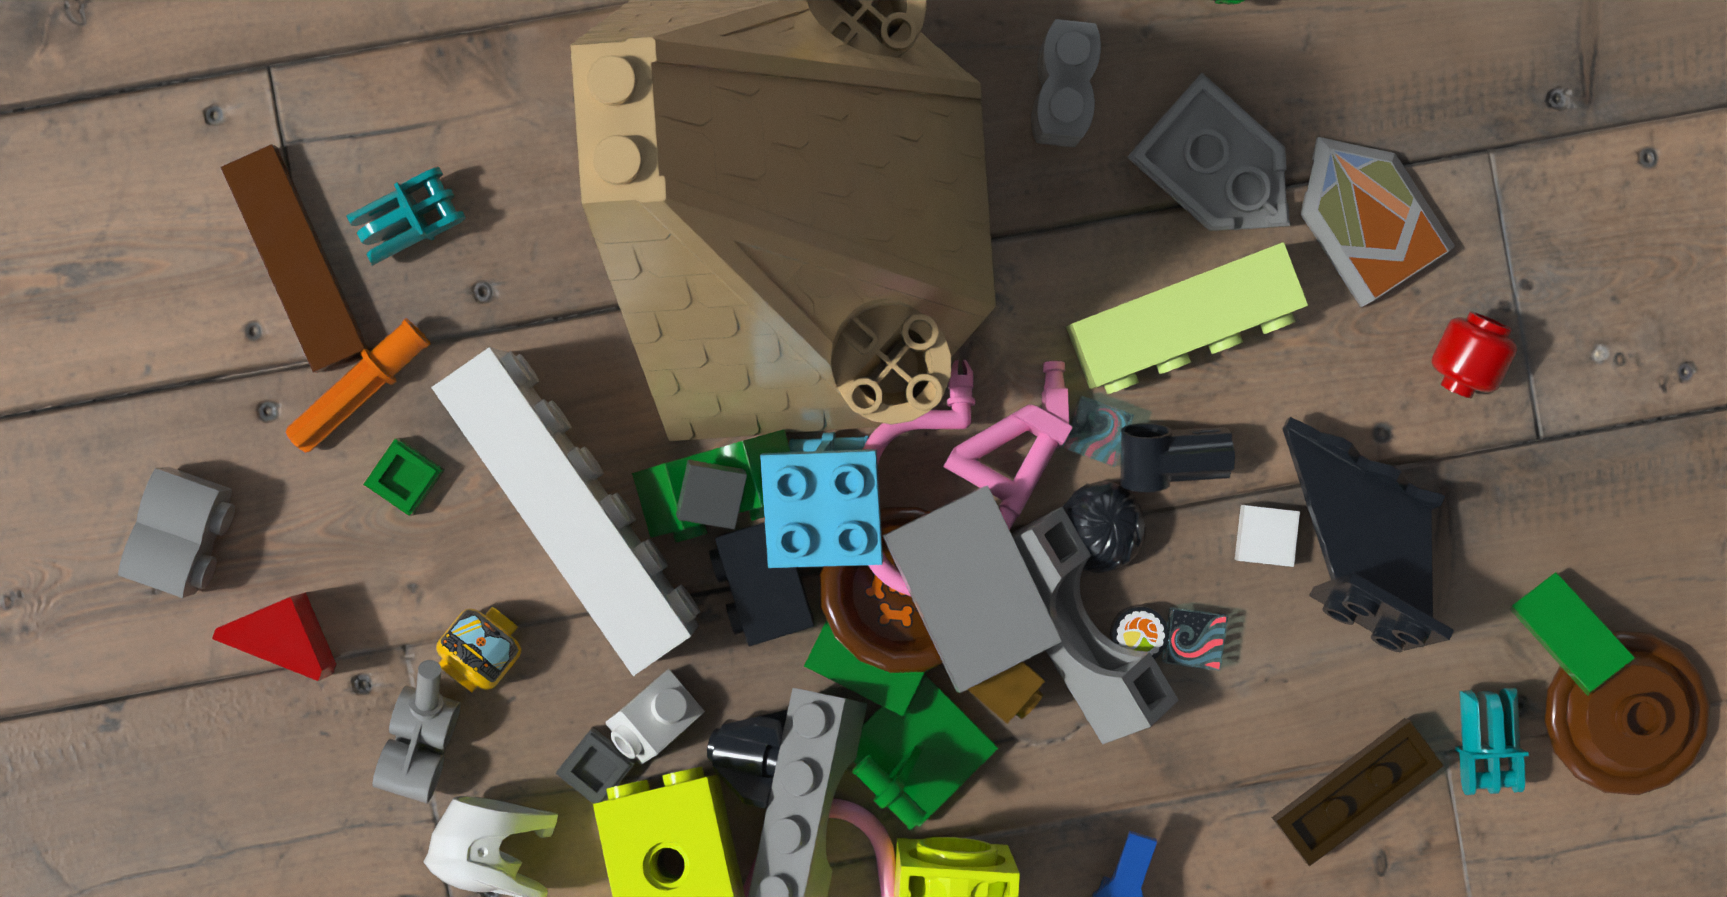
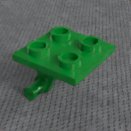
(919, 757)

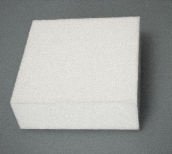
(1267, 535)

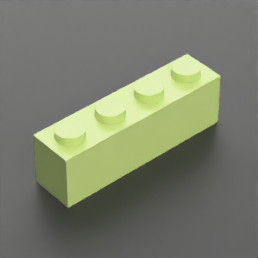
(1186, 316)

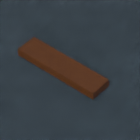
(294, 258)

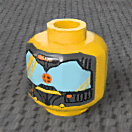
(478, 648)

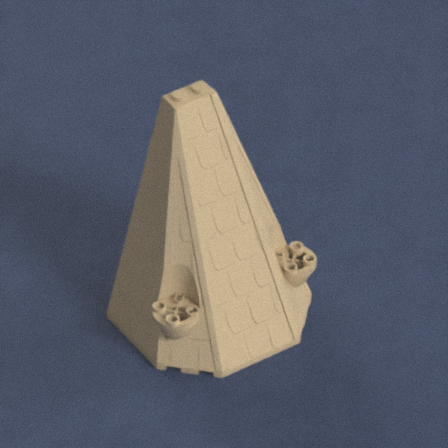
(785, 208)

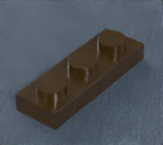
(1357, 791)

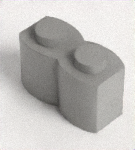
(1064, 70)
(177, 532)

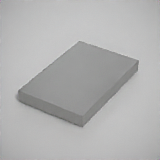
(972, 589)

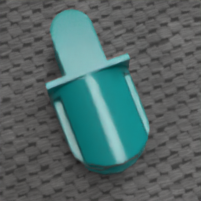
(405, 216)
(1490, 733)

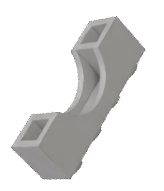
(1113, 685)
(814, 752)

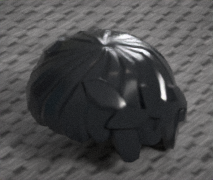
(1108, 524)

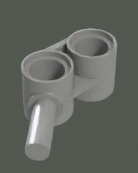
(423, 730)

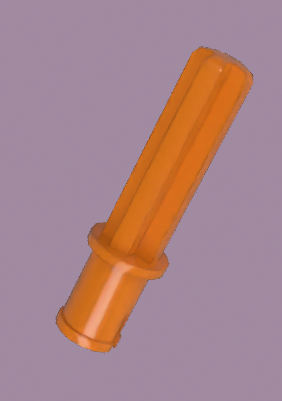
(357, 386)

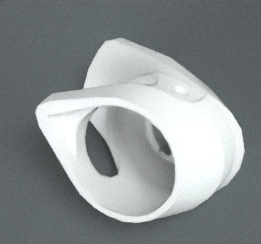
(468, 842)

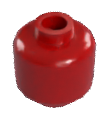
(1474, 354)

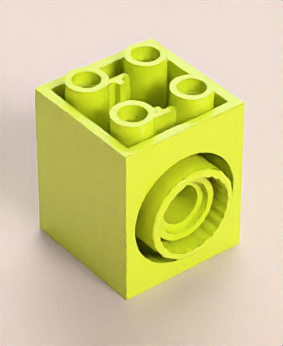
(682, 816)
(954, 868)

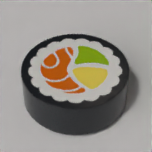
(1140, 630)

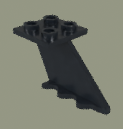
(1372, 539)

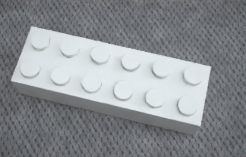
(567, 506)

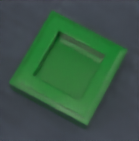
(404, 477)

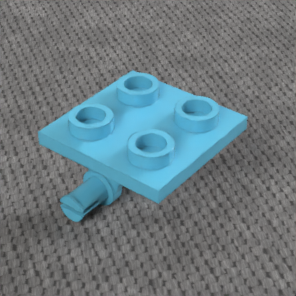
(822, 503)

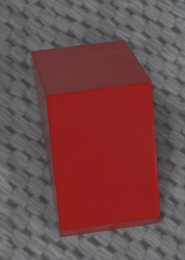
(283, 635)

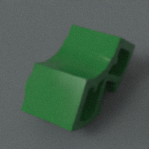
(662, 484)

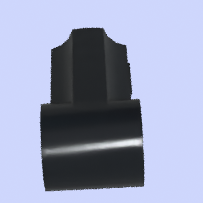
(1157, 455)

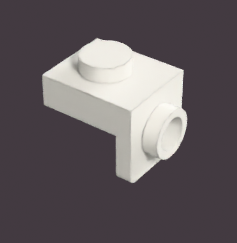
(653, 718)

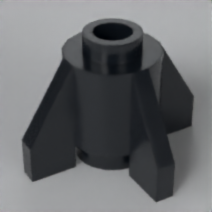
(747, 755)

